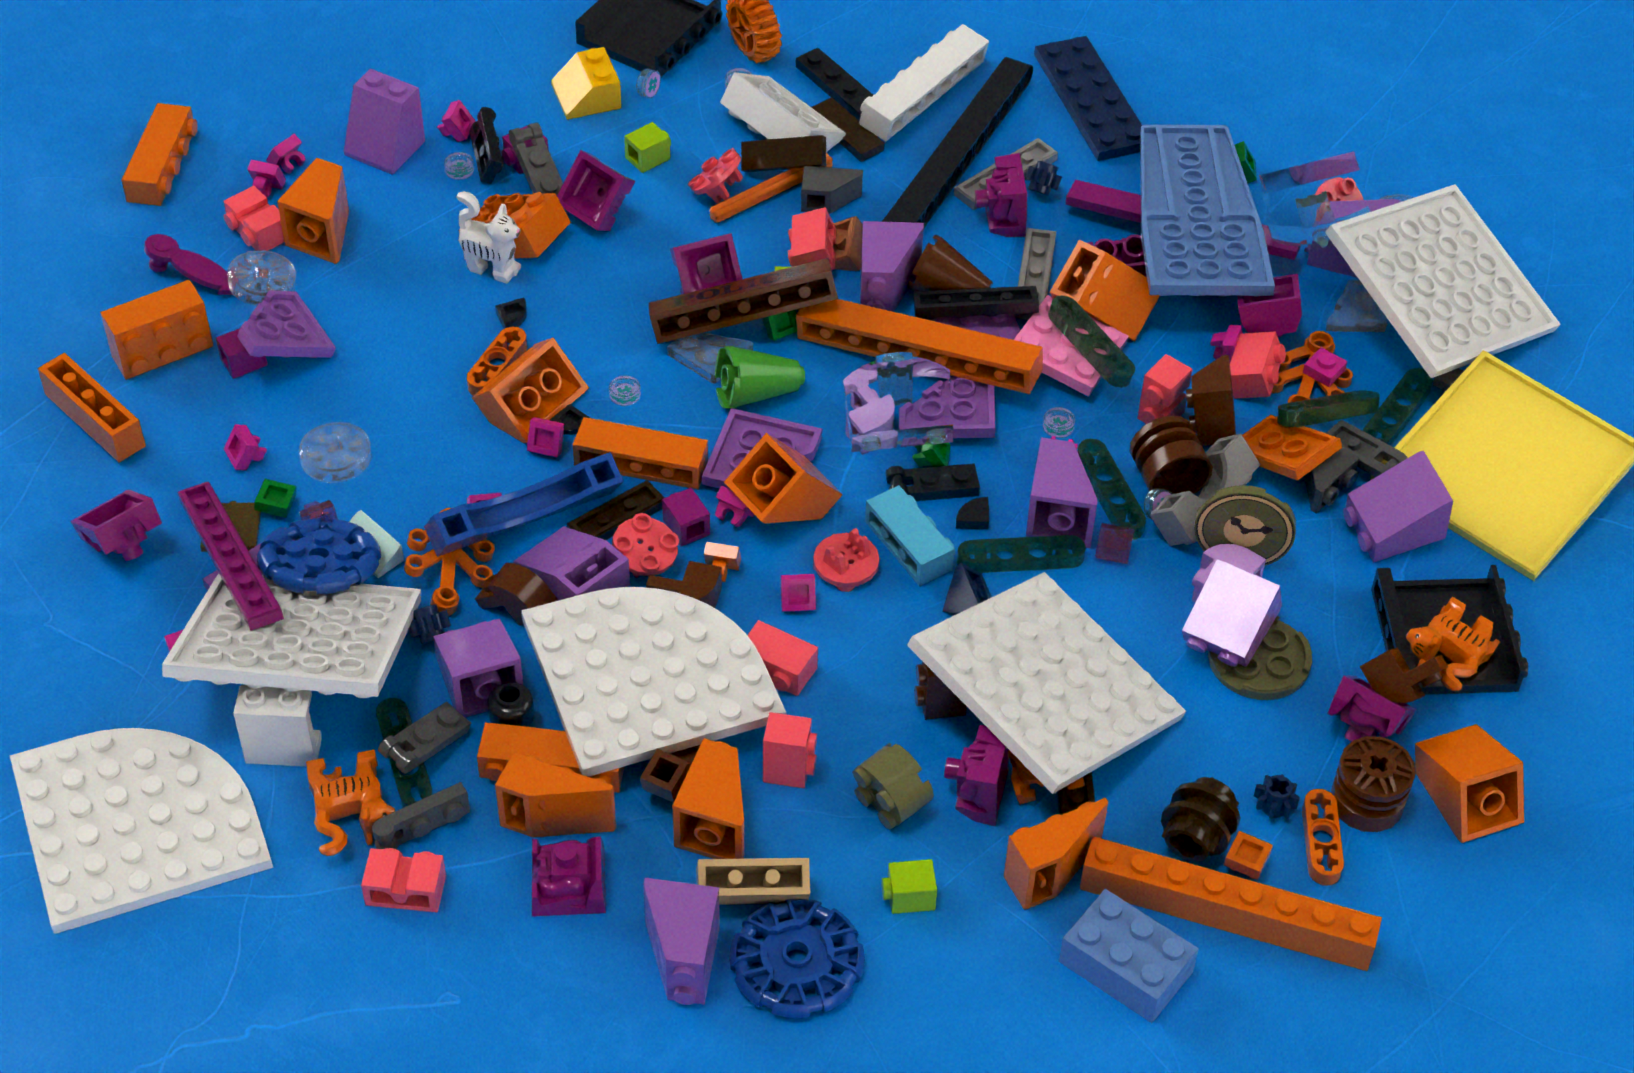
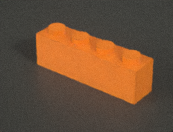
(159, 154)
(91, 407)
(643, 452)
(549, 745)

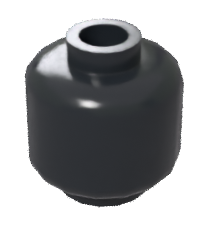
(511, 705)

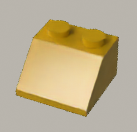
(587, 84)

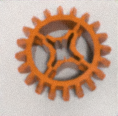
(754, 28)

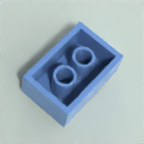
(1128, 955)

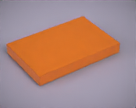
(1290, 449)

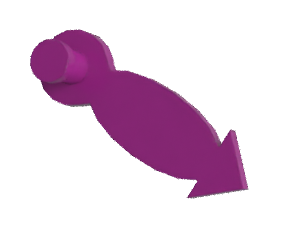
(192, 265)

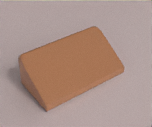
(848, 244)

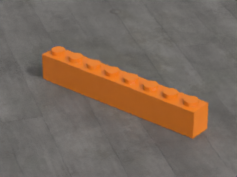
(963, 351)
(1231, 903)

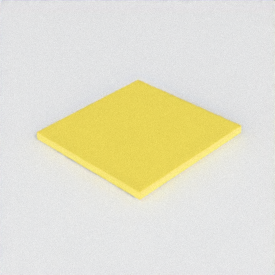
(1518, 462)

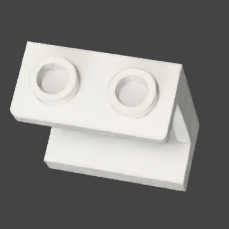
(276, 726)

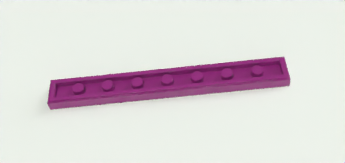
(1128, 207)
(230, 556)

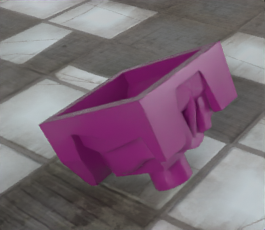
(594, 191)
(1005, 197)
(706, 263)
(1275, 312)
(119, 524)
(1367, 710)
(980, 777)
(568, 878)

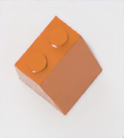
(316, 211)
(781, 484)
(1472, 781)
(710, 804)

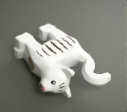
(488, 240)

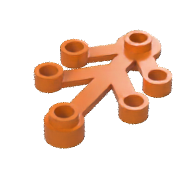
(1311, 346)
(449, 562)

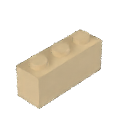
(756, 879)

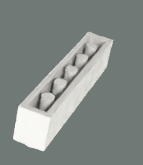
(923, 82)

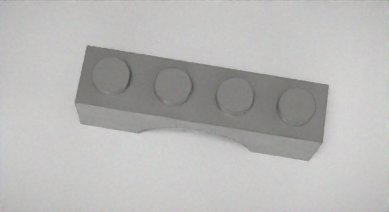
(1232, 466)

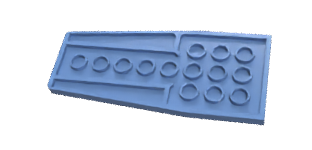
(1199, 215)

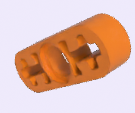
(497, 349)
(1315, 848)

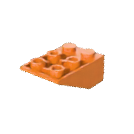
(537, 216)
(1106, 289)
(552, 799)
(1052, 852)

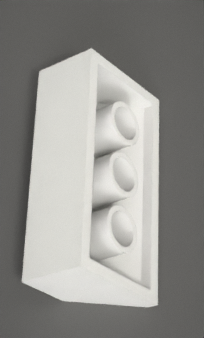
(775, 111)

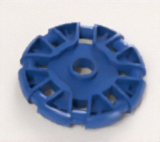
(328, 551)
(792, 976)

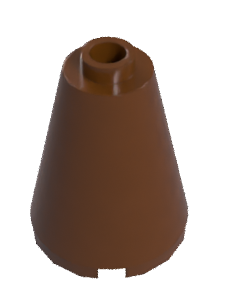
(946, 269)

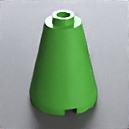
(754, 376)

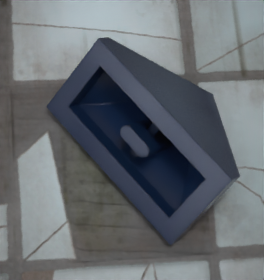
(965, 590)

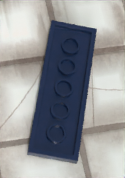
(1091, 97)

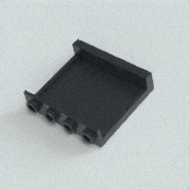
(647, 31)
(1416, 602)

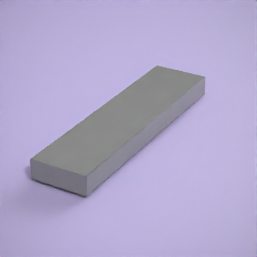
(1029, 154)
(1037, 263)

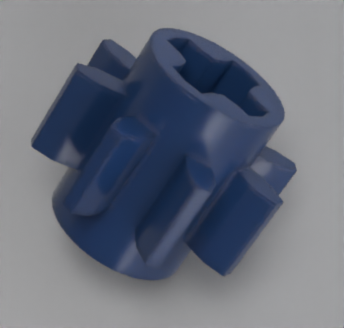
(1043, 178)
(428, 623)
(1276, 796)

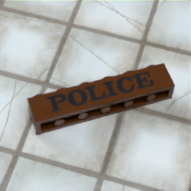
(742, 300)

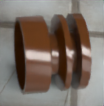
(1171, 456)
(1373, 783)

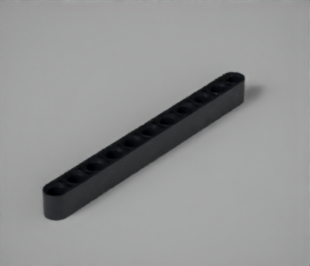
(962, 143)

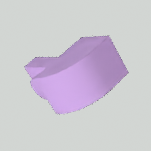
(870, 412)
(1231, 554)

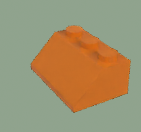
(531, 387)

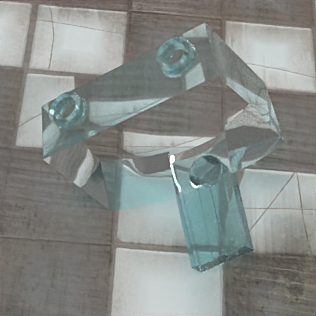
(1315, 210)
(894, 377)

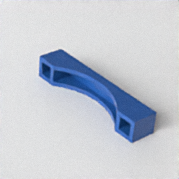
(492, 517)

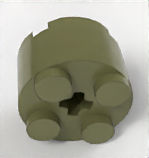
(892, 785)

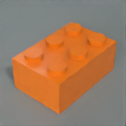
(157, 329)

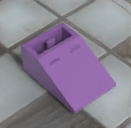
(576, 563)

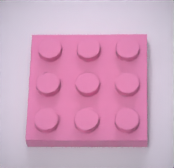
(1060, 356)

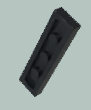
(833, 80)
(974, 302)

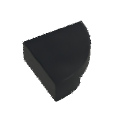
(512, 313)
(571, 418)
(974, 514)

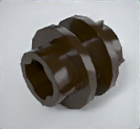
(1200, 819)

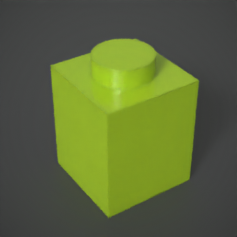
(647, 147)
(910, 886)

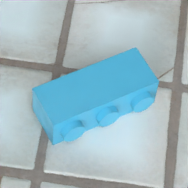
(910, 535)

